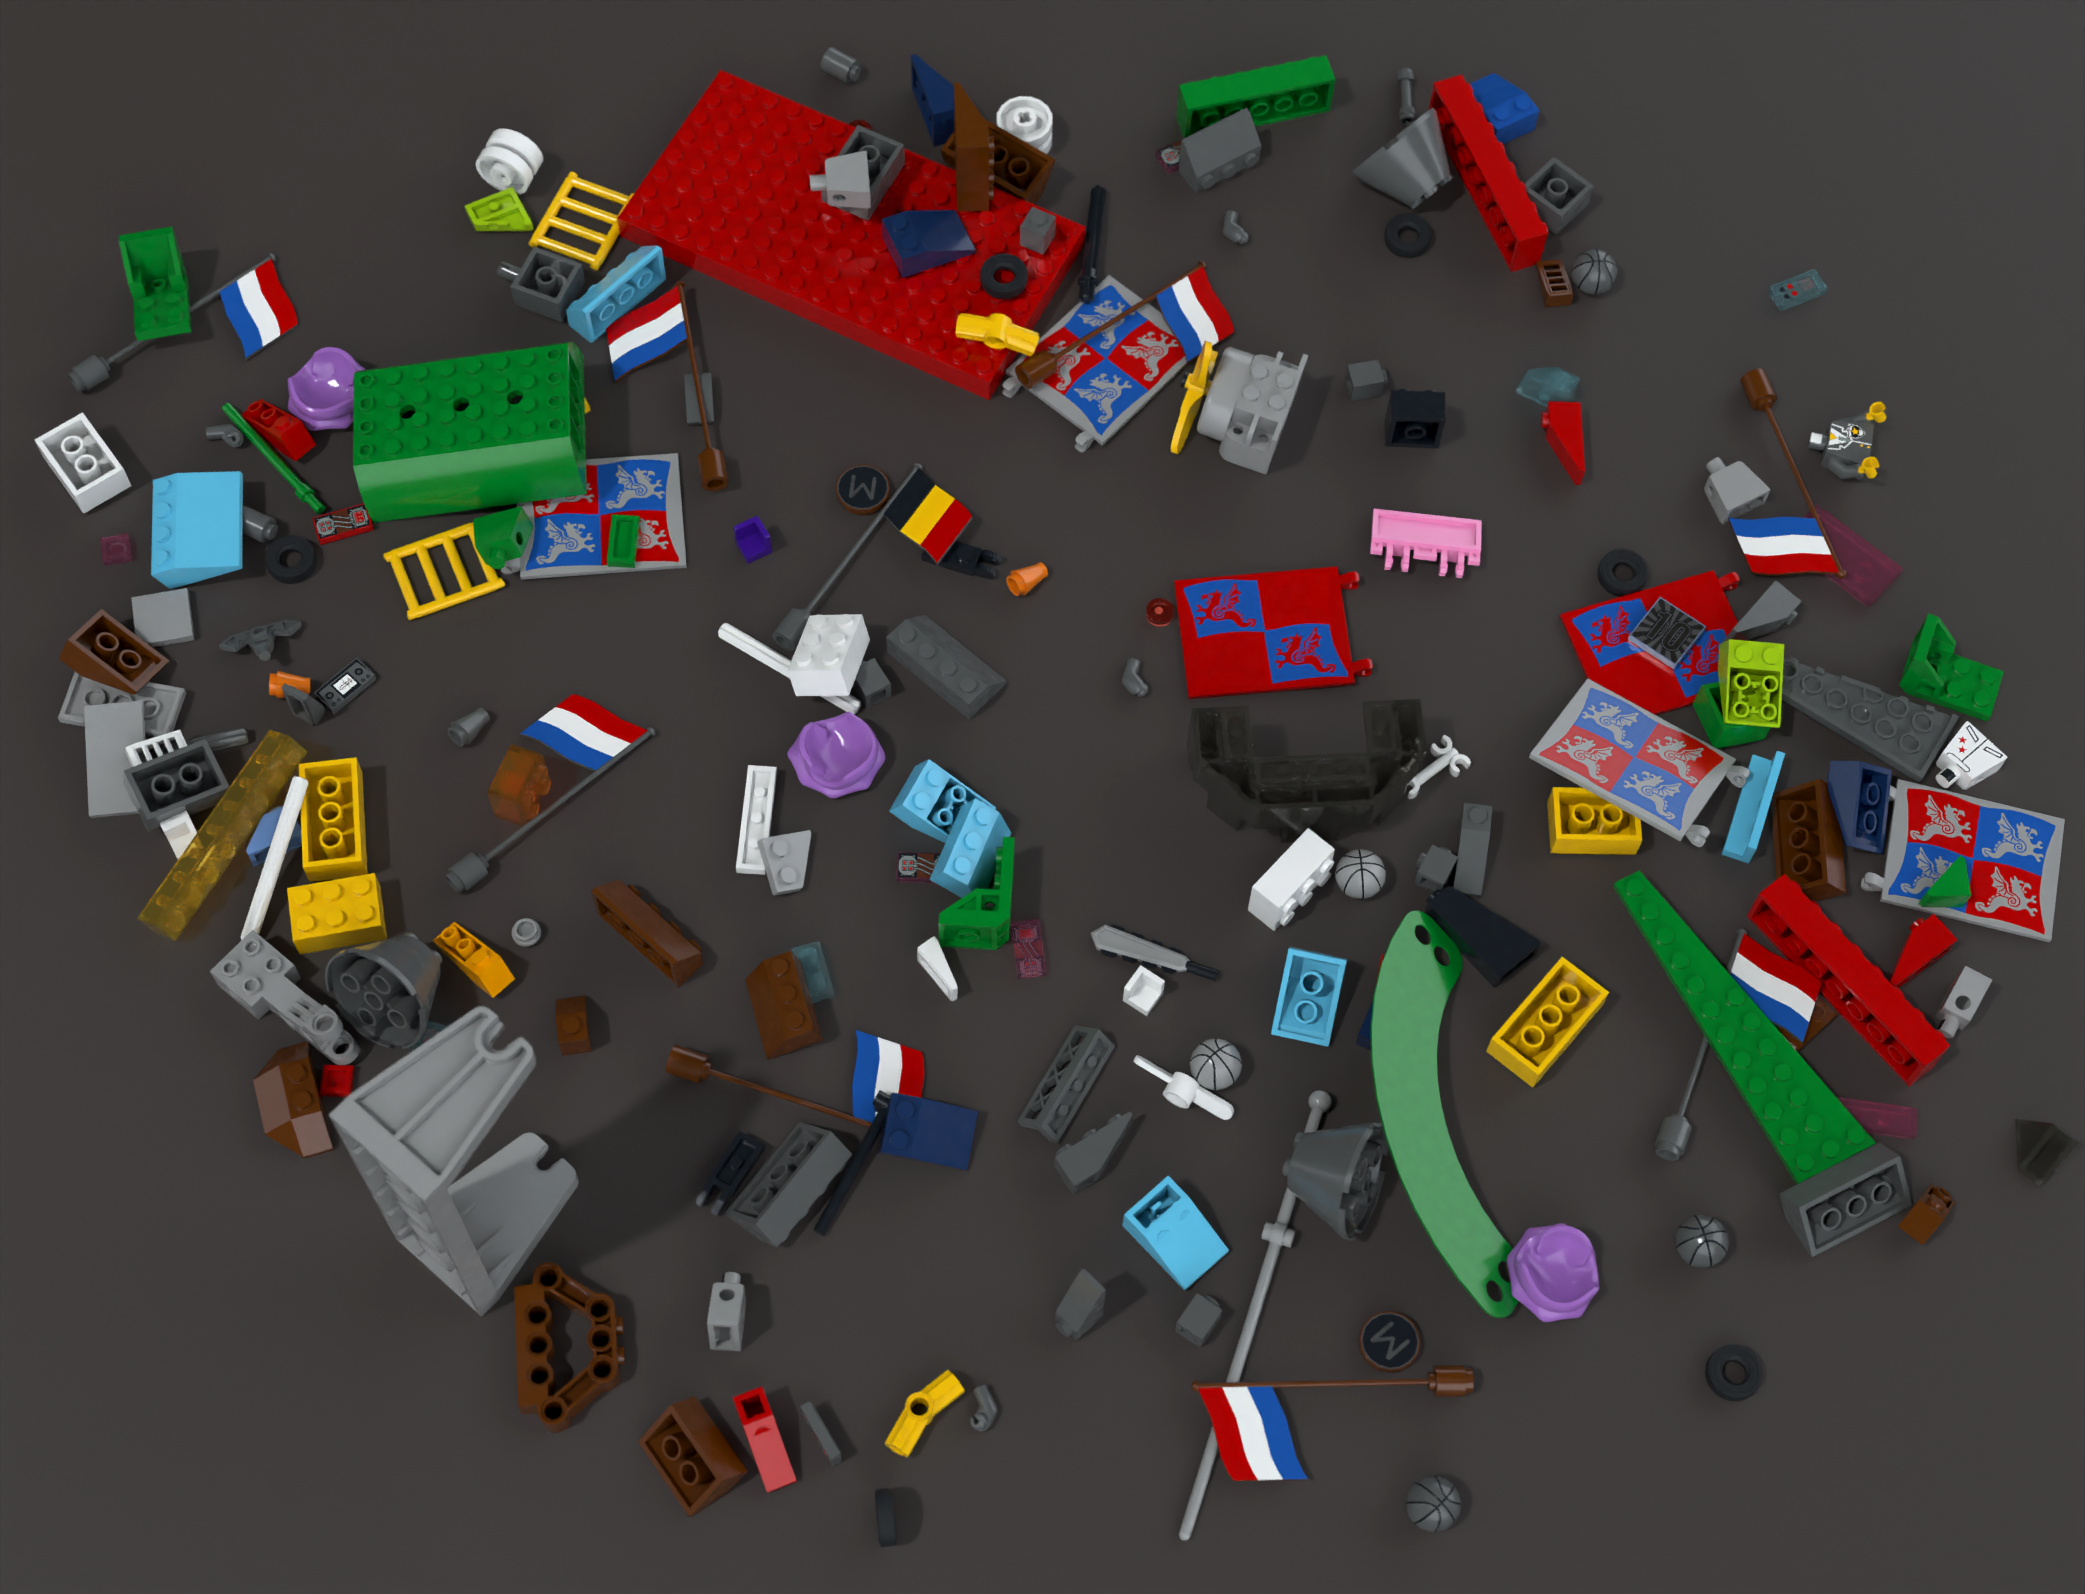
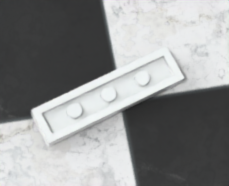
(756, 817)

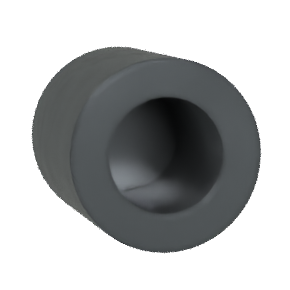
(840, 65)
(258, 525)

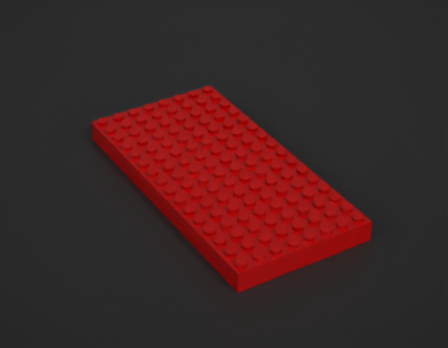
(741, 209)

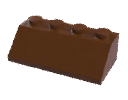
(1017, 165)
(1808, 840)
(647, 930)

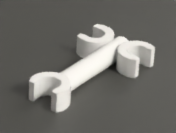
(1445, 756)

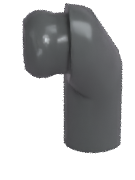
(1232, 230)
(227, 432)
(1131, 680)
(986, 1411)

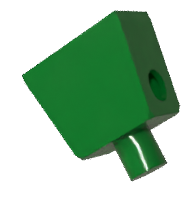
(502, 536)

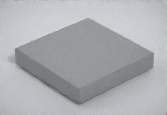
(163, 617)

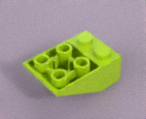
(1751, 682)

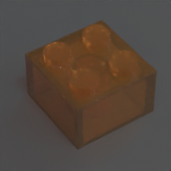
(519, 786)

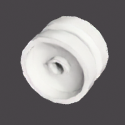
(1027, 120)
(509, 161)

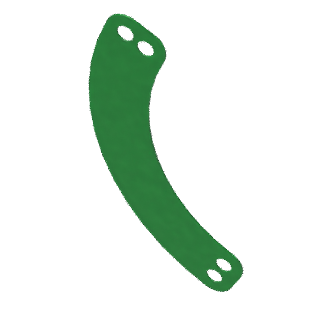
(1404, 1067)

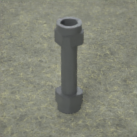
(1405, 81)

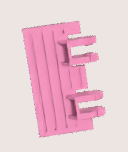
(1426, 537)

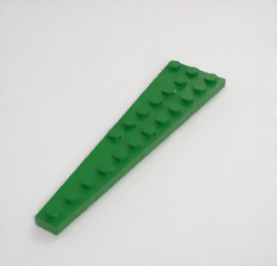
(1780, 1089)

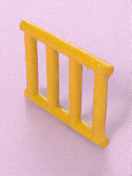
(561, 199)
(441, 601)

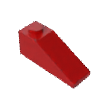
(1565, 436)
(1922, 947)

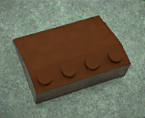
(972, 155)

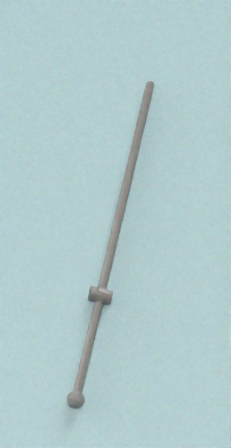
(1278, 1235)

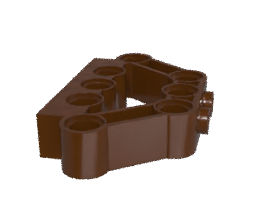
(583, 1388)

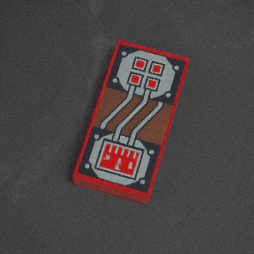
(342, 524)

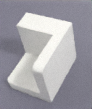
(179, 832)
(1143, 990)

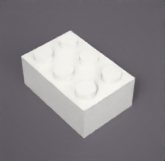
(83, 462)
(828, 655)
(1291, 880)

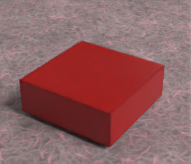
(337, 1080)

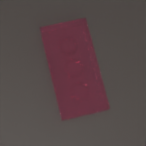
(1866, 567)

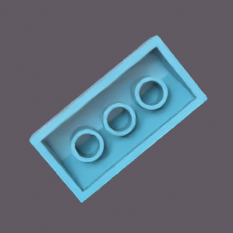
(617, 292)

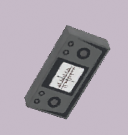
(345, 686)

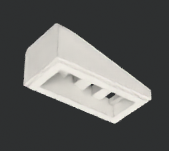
(144, 746)
(934, 962)

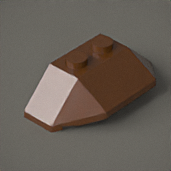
(292, 1102)

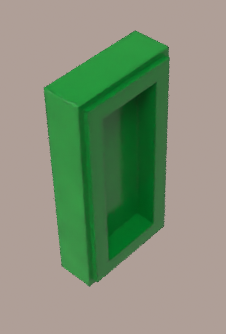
(623, 541)

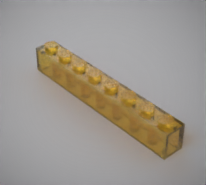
(222, 835)

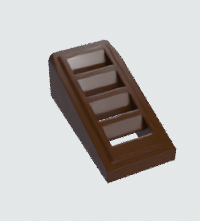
(1550, 297)

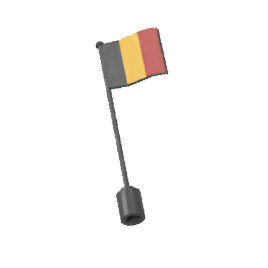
(920, 514)

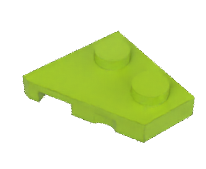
(499, 213)

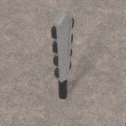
(1133, 947)

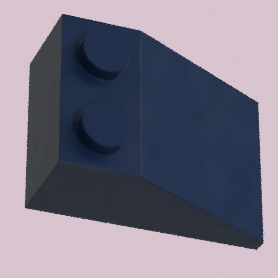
(934, 100)
(925, 239)
(1860, 802)
(928, 1131)

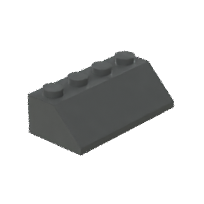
(944, 664)
(789, 1183)
(1846, 1198)

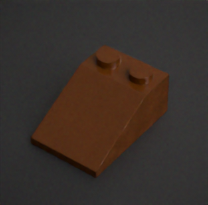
(112, 655)

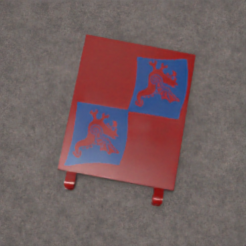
(1266, 632)
(1611, 660)

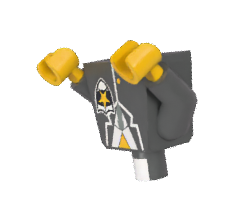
(1848, 444)

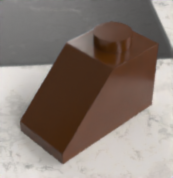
(573, 1025)

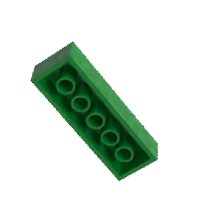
(1267, 92)

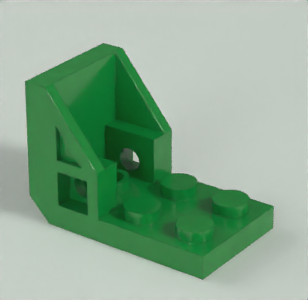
(156, 283)
(1946, 678)
(972, 924)

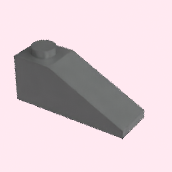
(1767, 614)
(1472, 848)
(1080, 1306)

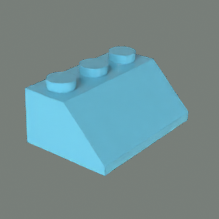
(971, 849)

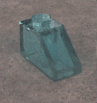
(1549, 385)

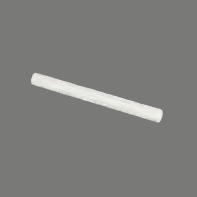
(777, 662)
(275, 856)

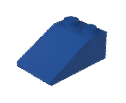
(1505, 107)

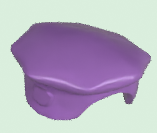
(324, 390)
(837, 755)
(1553, 1272)

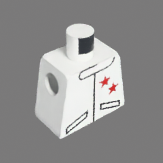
(1968, 759)

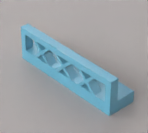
(1752, 807)

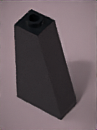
(1481, 935)

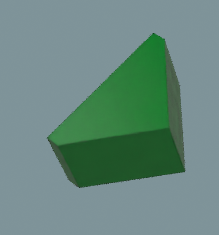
(1950, 889)

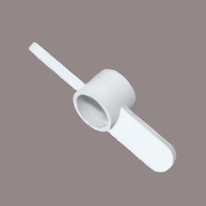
(1184, 1089)

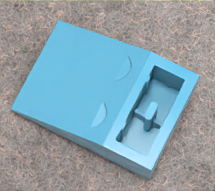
(932, 800)
(1174, 1233)

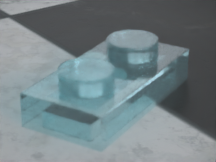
(815, 971)

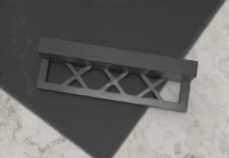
(1071, 1082)

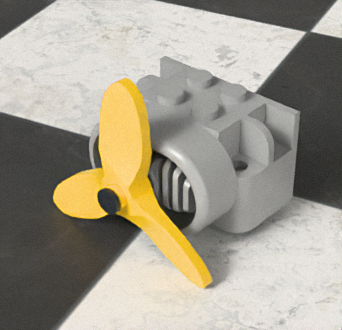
(1242, 405)

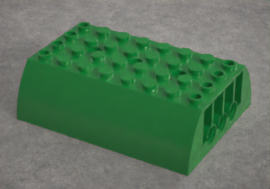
(477, 455)

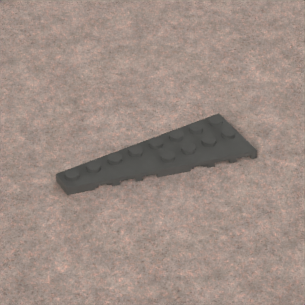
(1878, 722)

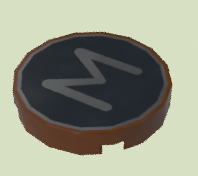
(862, 489)
(1389, 1342)

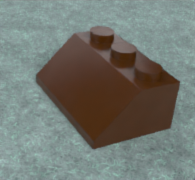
(783, 1005)
(692, 1455)

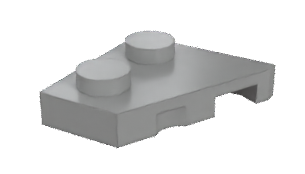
(785, 860)

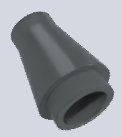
(467, 727)

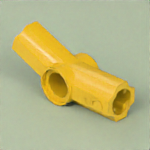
(997, 332)
(911, 1426)

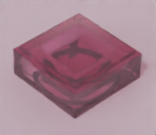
(116, 549)

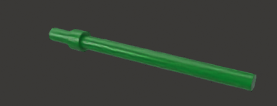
(302, 490)

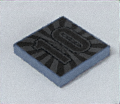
(1666, 633)

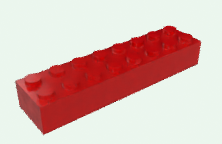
(1488, 174)
(1848, 980)

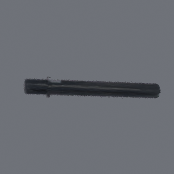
(1088, 280)

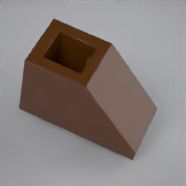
(1927, 1213)

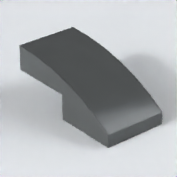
(692, 406)

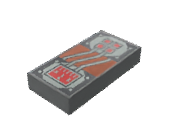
(821, 1433)

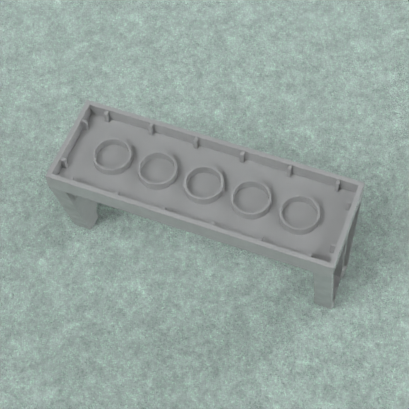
(416, 1133)

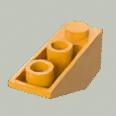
(475, 959)

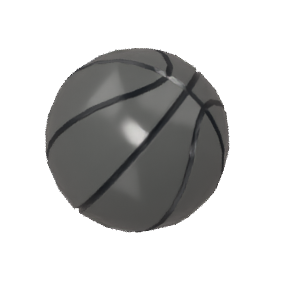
(1594, 271)
(1701, 1241)
(1433, 1503)

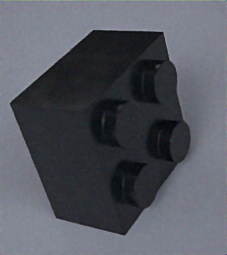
(1415, 418)

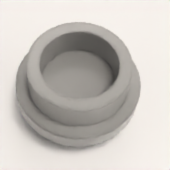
(526, 932)

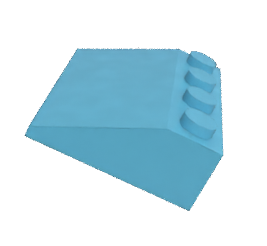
(196, 526)

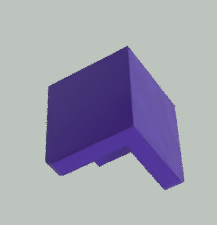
(752, 539)

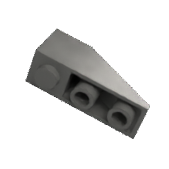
(1087, 1159)

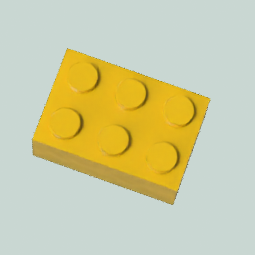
(1590, 824)
(336, 913)

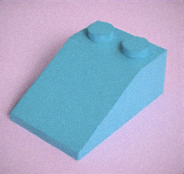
(1309, 996)

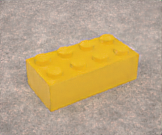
(333, 820)
(1547, 1022)

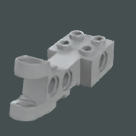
(266, 981)

